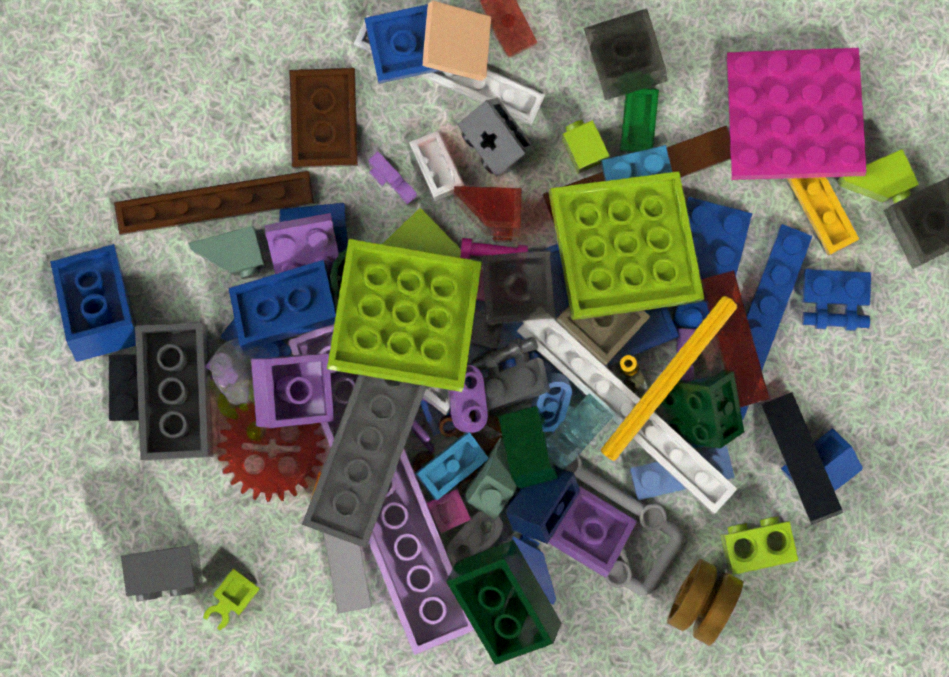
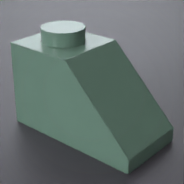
(233, 251)
(492, 483)

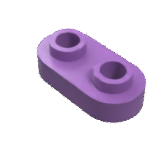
(469, 399)

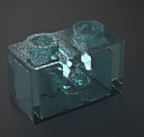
(576, 431)

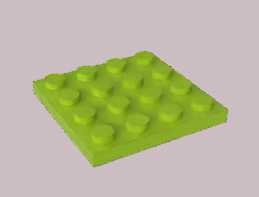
(625, 245)
(405, 315)

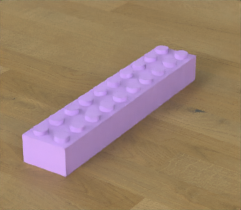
(404, 533)

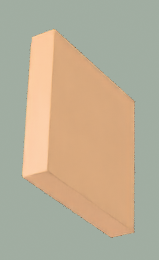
(456, 40)

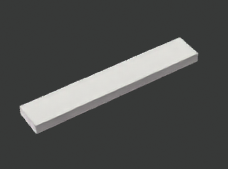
(517, 99)

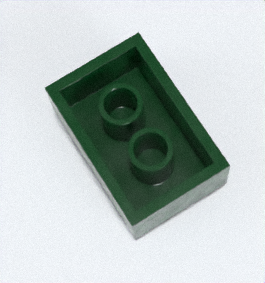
(504, 602)

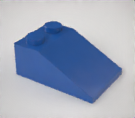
(94, 303)

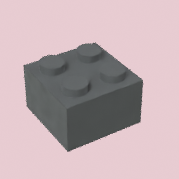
(162, 570)

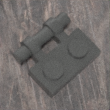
(516, 383)

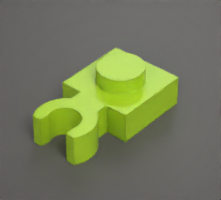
(234, 595)

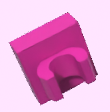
(449, 511)

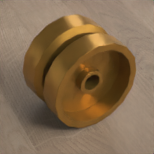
(705, 602)

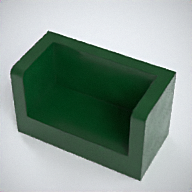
(526, 447)

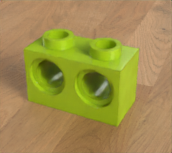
(760, 554)

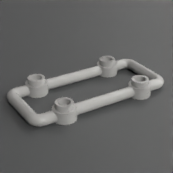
(651, 518)

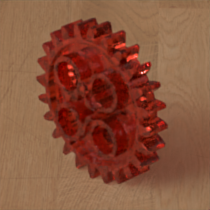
(268, 477)

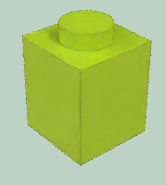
(584, 145)

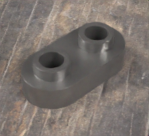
(473, 538)

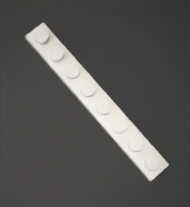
(655, 435)

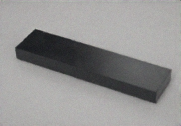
(802, 458)

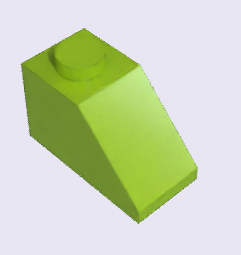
(884, 179)

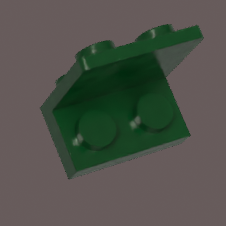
(705, 411)

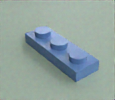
(654, 480)

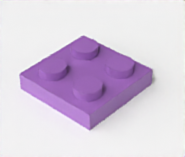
(302, 242)
(593, 532)

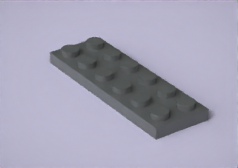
(363, 458)

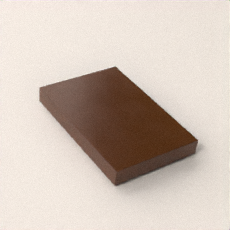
(323, 118)

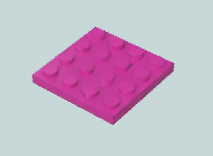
(795, 114)

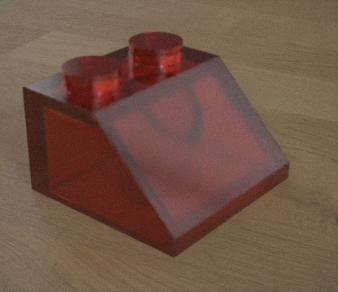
(492, 210)

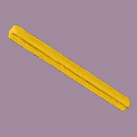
(669, 378)

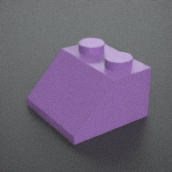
(292, 390)

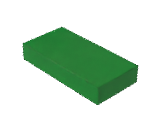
(639, 120)

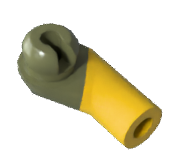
(633, 374)

